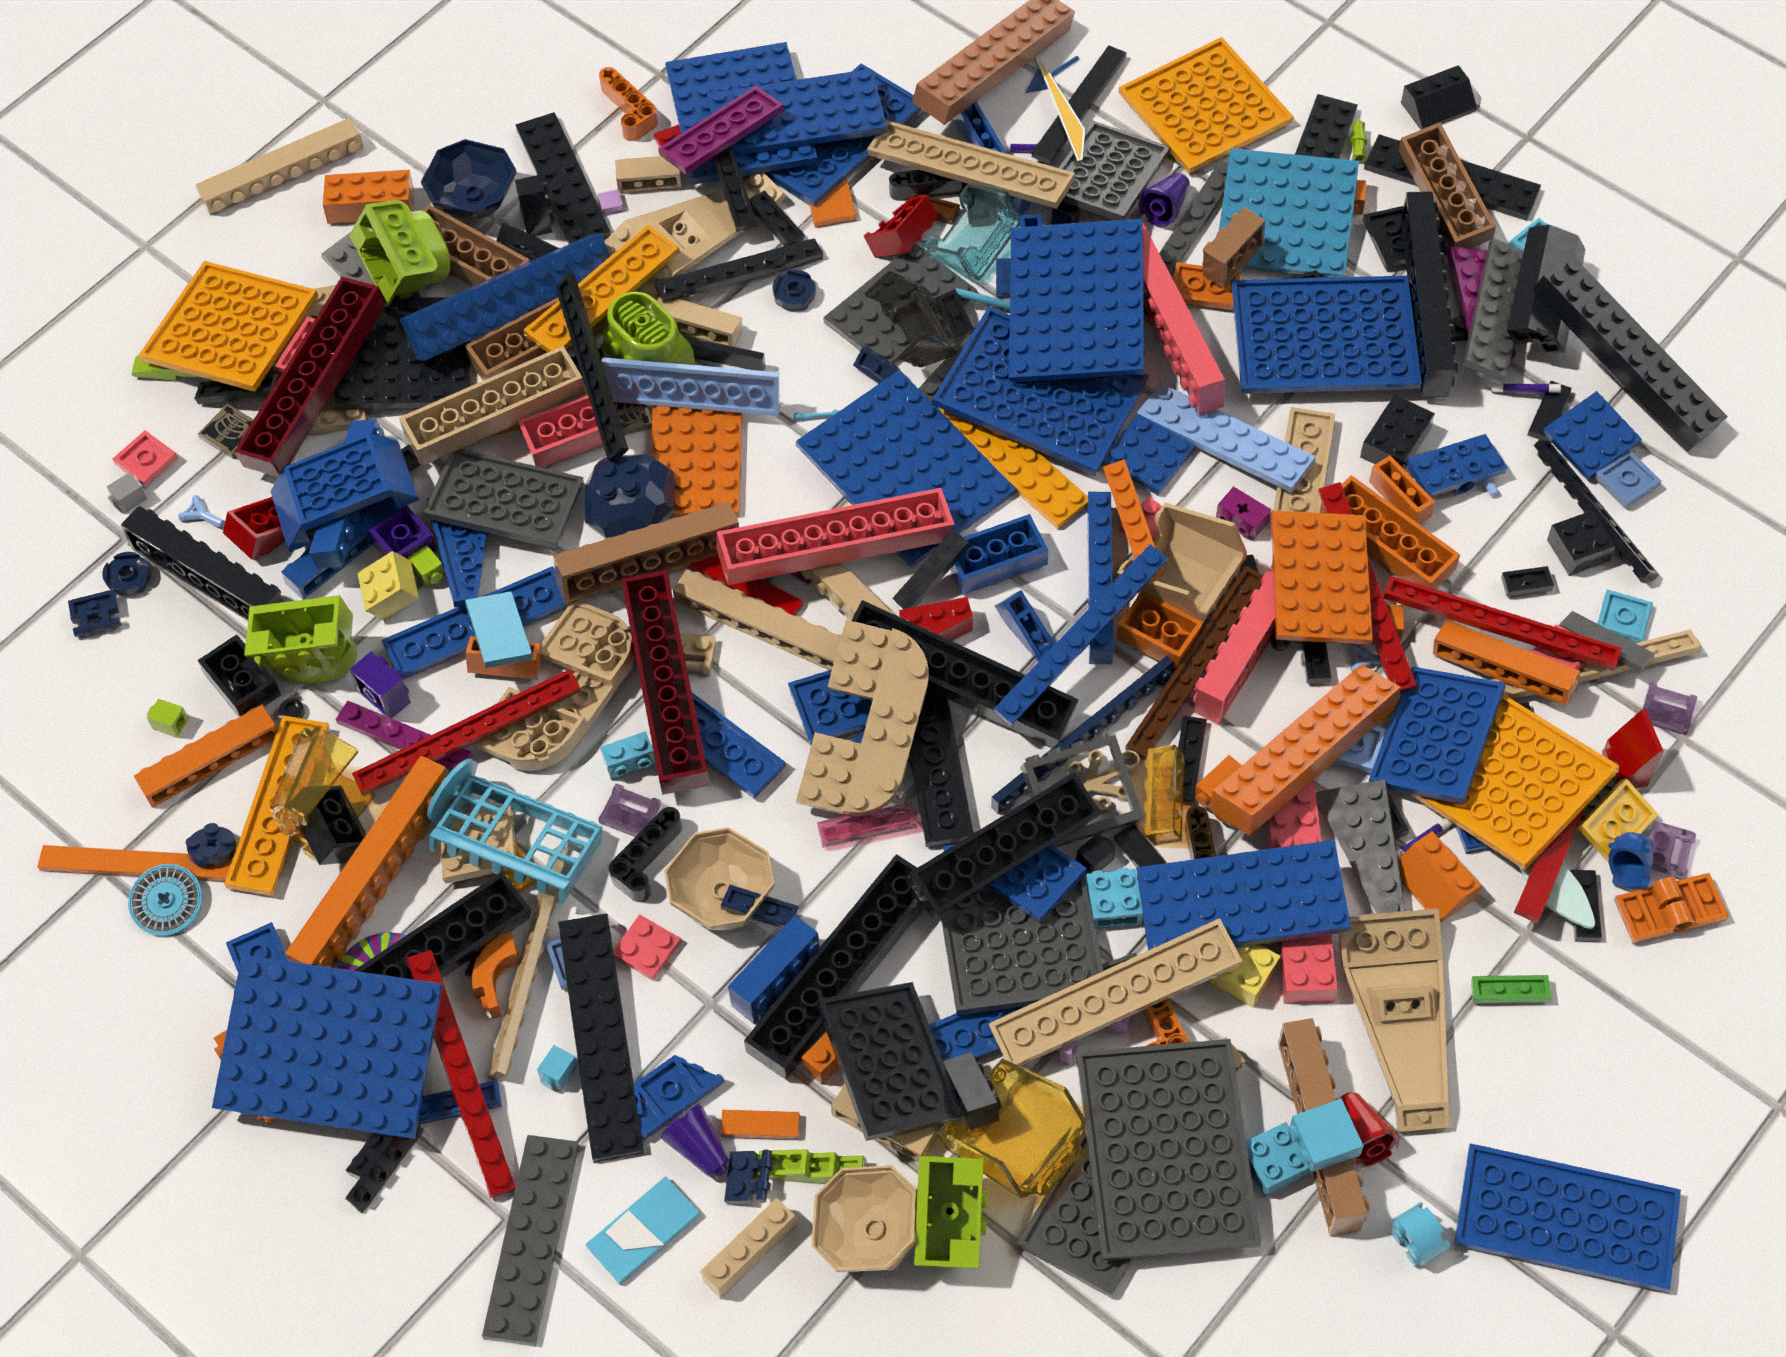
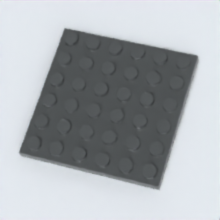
(1010, 959)

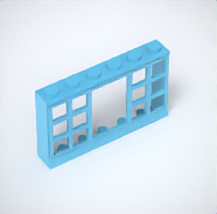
(502, 859)

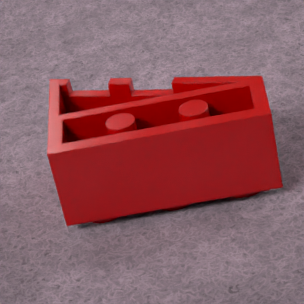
(903, 229)
(946, 618)

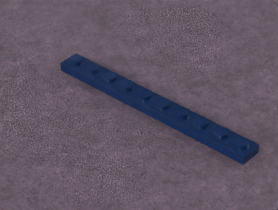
(1089, 729)

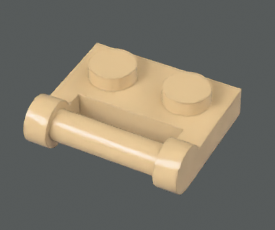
(699, 648)

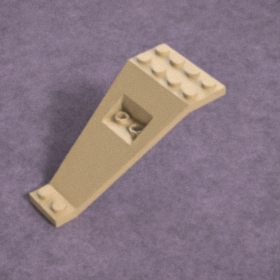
(702, 218)
(1400, 961)

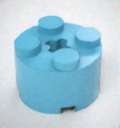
(1420, 1234)

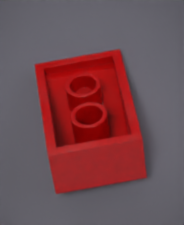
(254, 528)
(1635, 750)

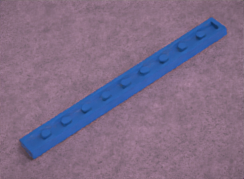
(1080, 635)

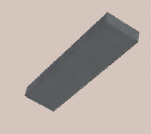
(1631, 653)

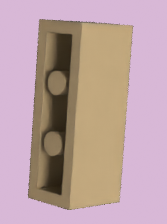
(646, 174)

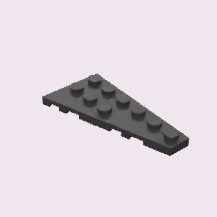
(1365, 832)

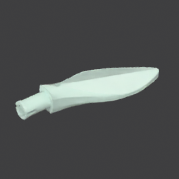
(1568, 898)

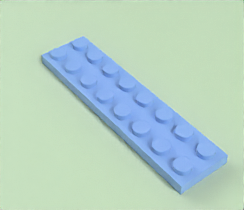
(693, 386)
(1229, 439)

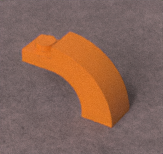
(489, 966)

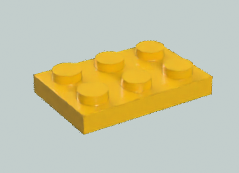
(1616, 814)

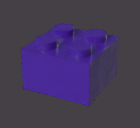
(402, 534)
(380, 684)

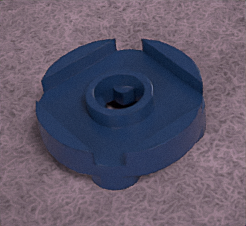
(794, 300)
(135, 582)
(211, 834)

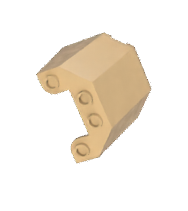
(1201, 561)

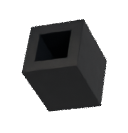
(1065, 214)
(1096, 853)

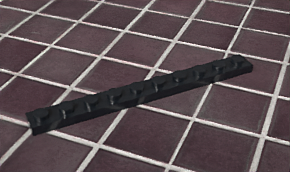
(591, 368)

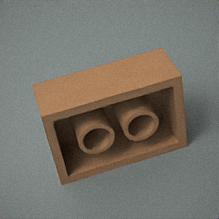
(1233, 247)

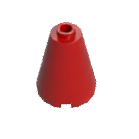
(1373, 1131)

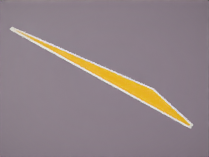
(1070, 121)

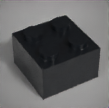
(1581, 542)

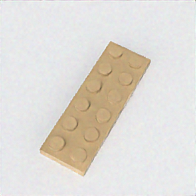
(1313, 434)

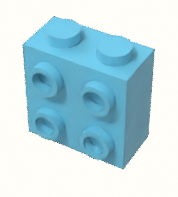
(1114, 898)
(1325, 1136)
(1275, 1160)

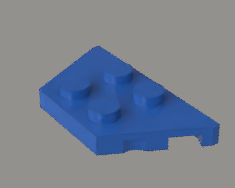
(670, 1092)

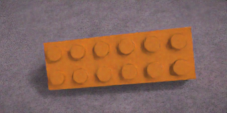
(1398, 540)

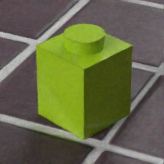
(427, 566)
(167, 717)

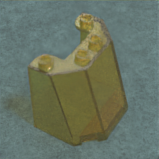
(310, 773)
(1031, 1141)

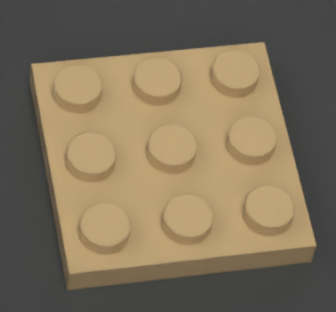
(502, 837)

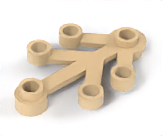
(1097, 783)

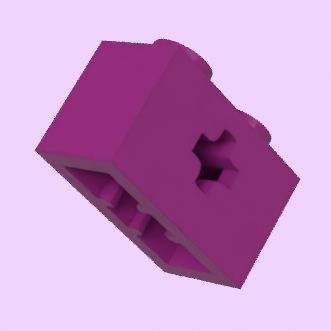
(1244, 511)

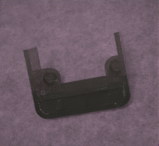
(918, 318)

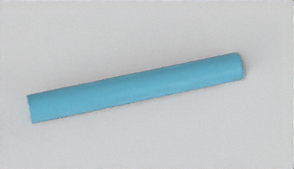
(991, 301)

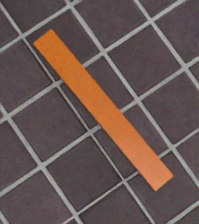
(121, 862)

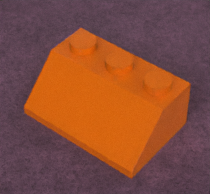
(1437, 877)

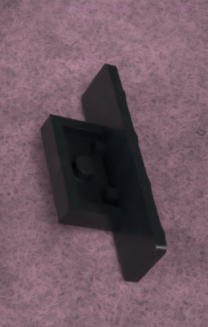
(523, 242)
(375, 1165)

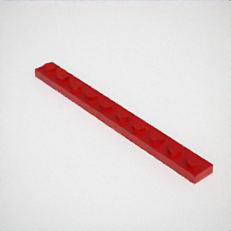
(1502, 623)
(1383, 630)
(467, 731)
(465, 1084)

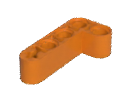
(639, 112)
(1164, 1015)

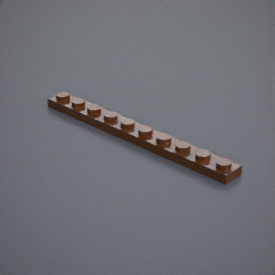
(1194, 664)

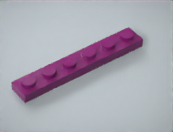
(390, 731)

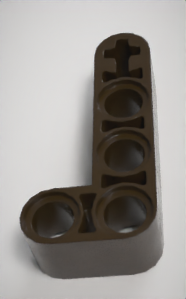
(1202, 833)

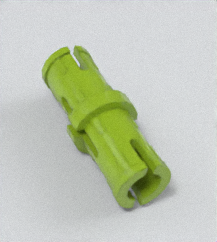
(1358, 141)

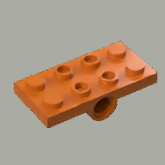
(1671, 907)

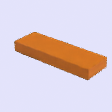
(760, 1124)

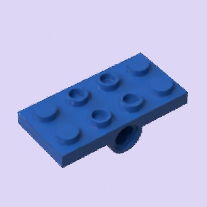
(1456, 466)

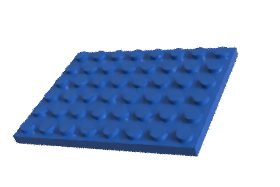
(749, 67)
(1076, 301)
(1325, 334)
(1059, 417)
(903, 445)
(327, 1046)

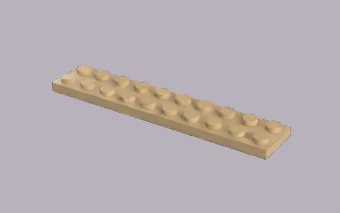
(972, 164)
(1115, 993)

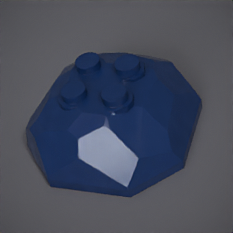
(469, 178)
(628, 494)

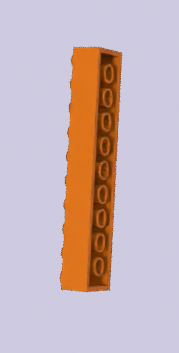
(1304, 749)
(369, 870)

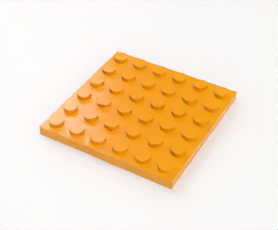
(1205, 105)
(229, 325)
(1526, 785)

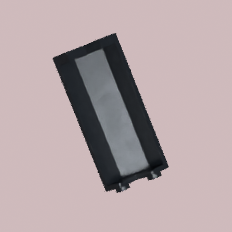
(1529, 316)

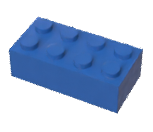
(1000, 554)
(773, 969)

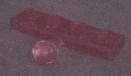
(879, 823)

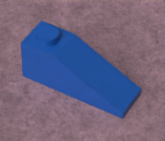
(1025, 624)

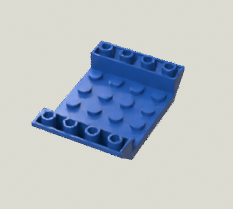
(340, 483)

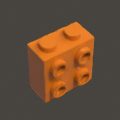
(1213, 779)

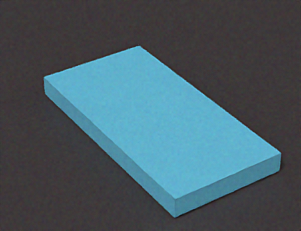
(498, 629)
(662, 1212)

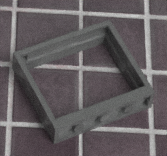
(1079, 748)

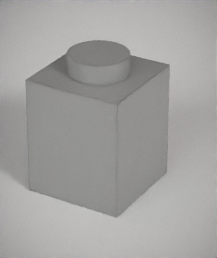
(126, 493)

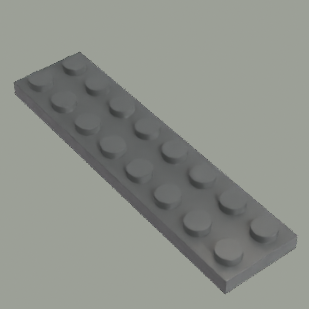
(1488, 341)
(530, 1241)

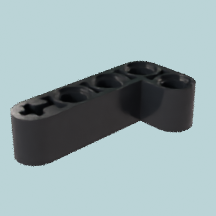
(915, 182)
(666, 827)

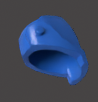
(1631, 860)

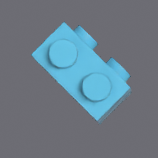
(628, 755)

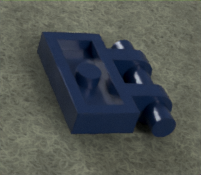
(93, 607)
(742, 1174)

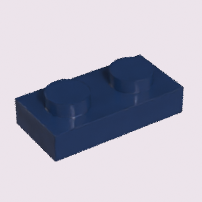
(874, 365)

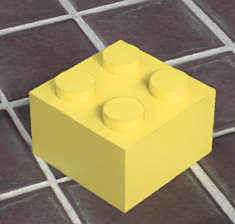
(388, 585)
(1252, 977)

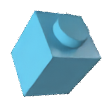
(556, 1068)

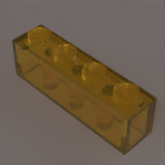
(1164, 795)

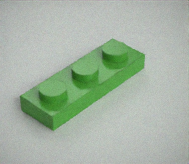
(1511, 989)

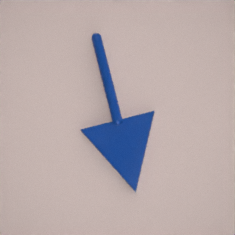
(1038, 82)

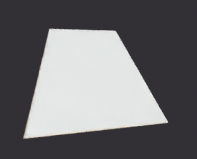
(631, 1233)

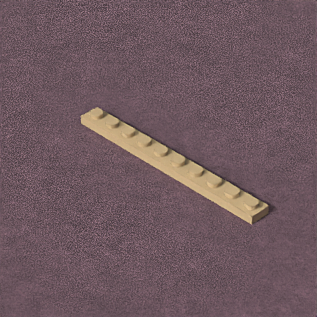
(1663, 647)
(525, 974)

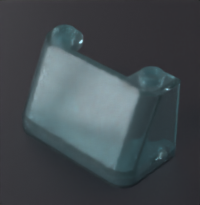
(977, 233)

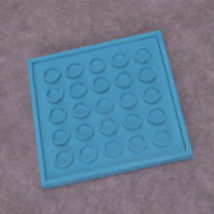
(1303, 205)

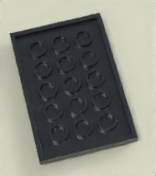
(889, 1060)

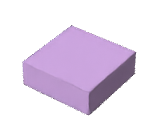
(610, 201)

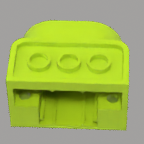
(400, 249)
(644, 332)
(303, 639)
(942, 1237)

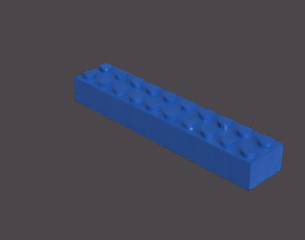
(500, 298)

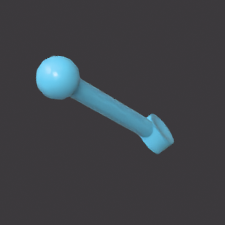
(799, 416)

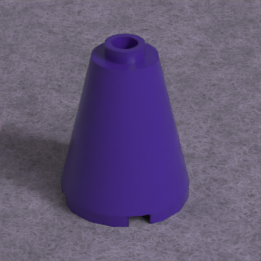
(1164, 199)
(697, 1141)

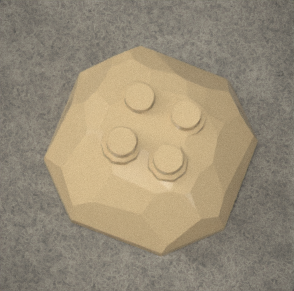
(707, 867)
(865, 1219)

